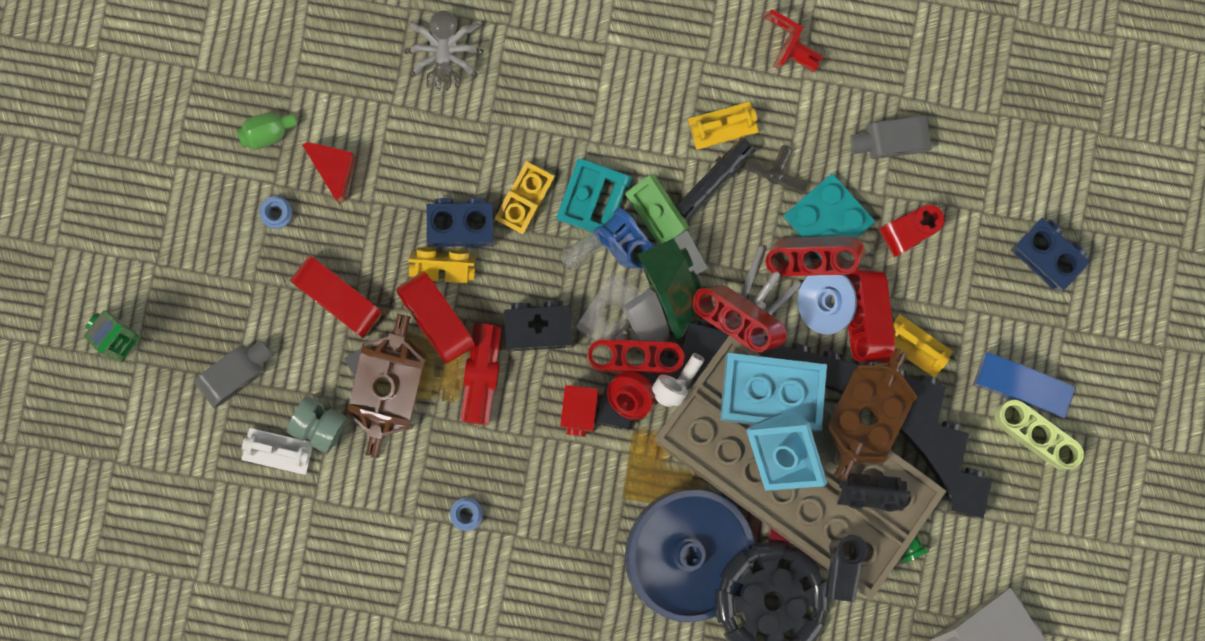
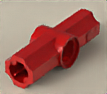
(481, 374)

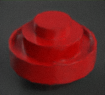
(631, 395)

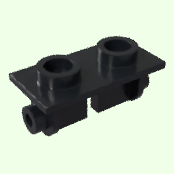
(887, 494)

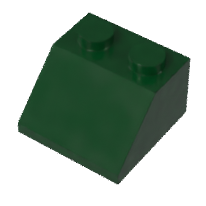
(673, 283)

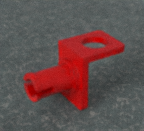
(792, 47)

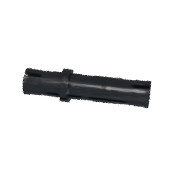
(715, 178)

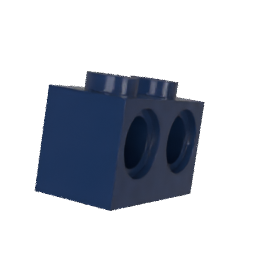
(460, 233)
(1045, 262)

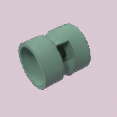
(317, 424)

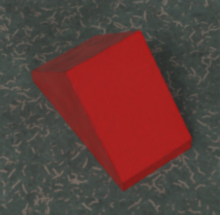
(333, 166)

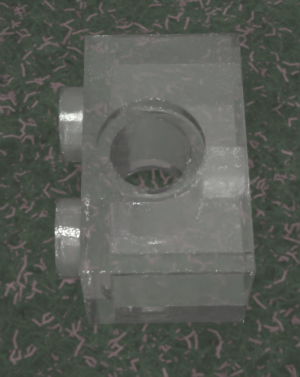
(613, 292)

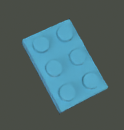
(767, 387)

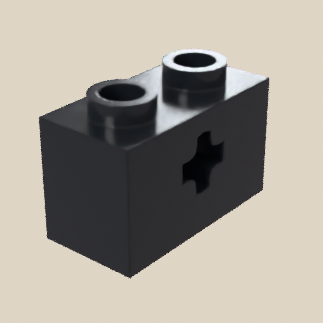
(522, 338)

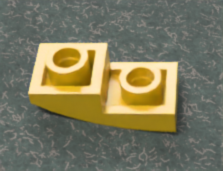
(525, 197)

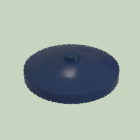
(681, 550)

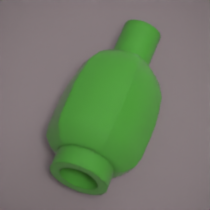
(264, 130)

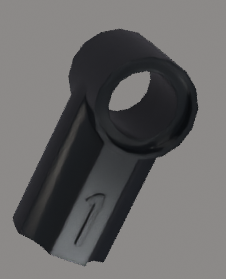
(843, 571)

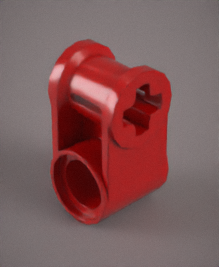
(907, 230)

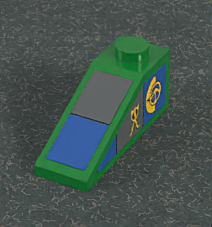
(110, 335)

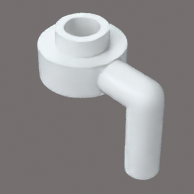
(673, 391)

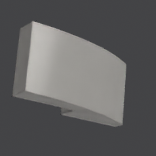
(646, 319)

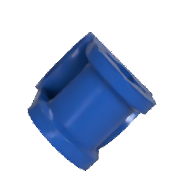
(620, 238)

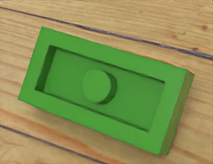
(657, 210)

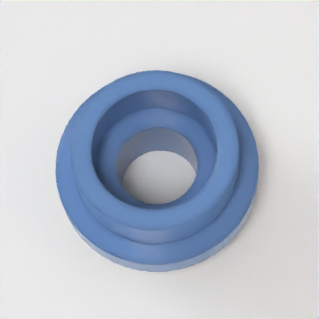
(268, 205)
(456, 509)

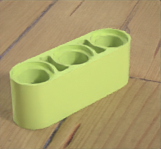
(1054, 436)

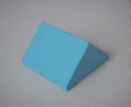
(786, 453)

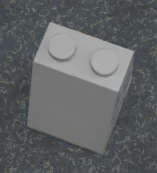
(994, 620)

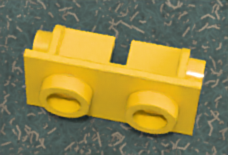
(723, 125)
(454, 262)
(920, 346)

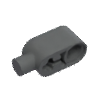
(893, 138)
(232, 373)

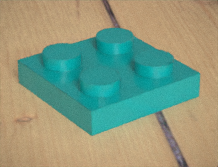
(828, 212)

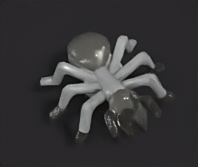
(444, 47)

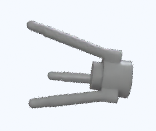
(767, 287)

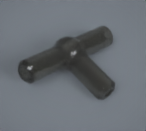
(775, 174)

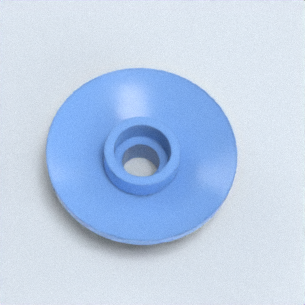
(816, 306)

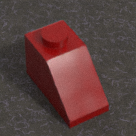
(578, 410)

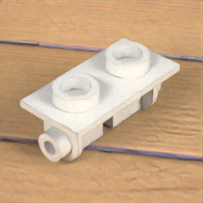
(276, 451)

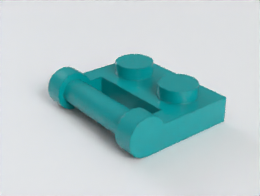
(584, 192)

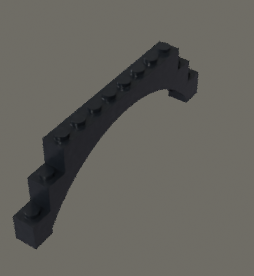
(938, 445)

